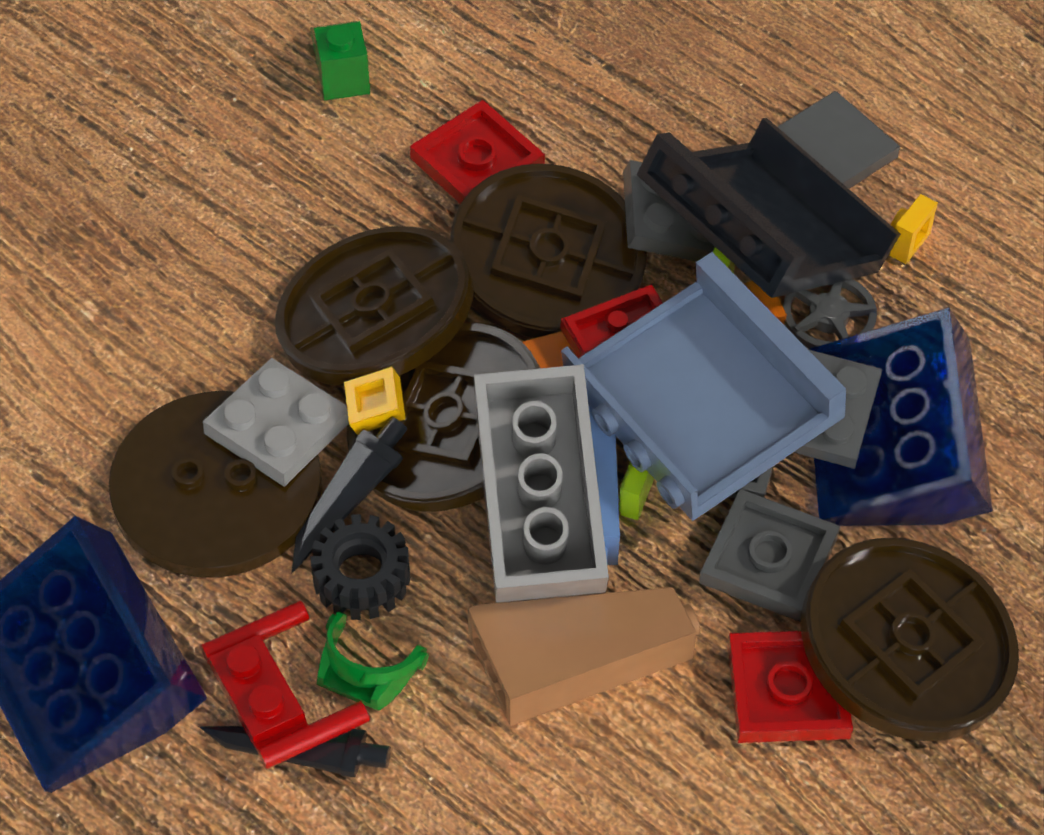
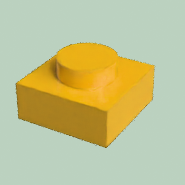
(914, 226)
(374, 400)

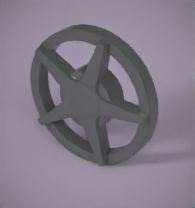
(830, 312)

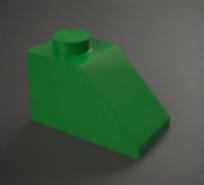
(341, 59)

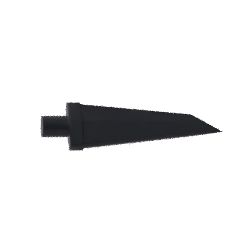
(358, 475)
(338, 755)

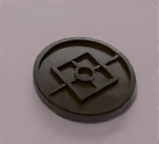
(544, 246)
(374, 304)
(442, 436)
(199, 504)
(909, 639)

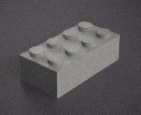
(540, 484)

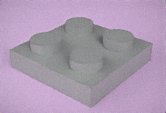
(277, 421)

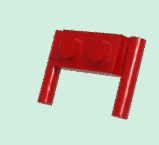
(264, 697)

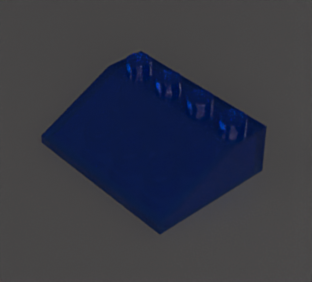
(923, 435)
(86, 657)

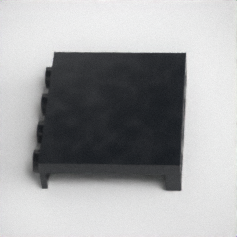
(771, 210)

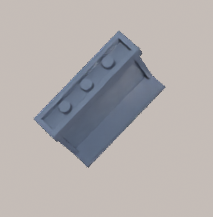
(708, 390)

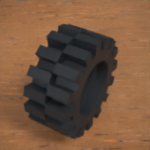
(354, 541)

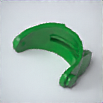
(360, 683)

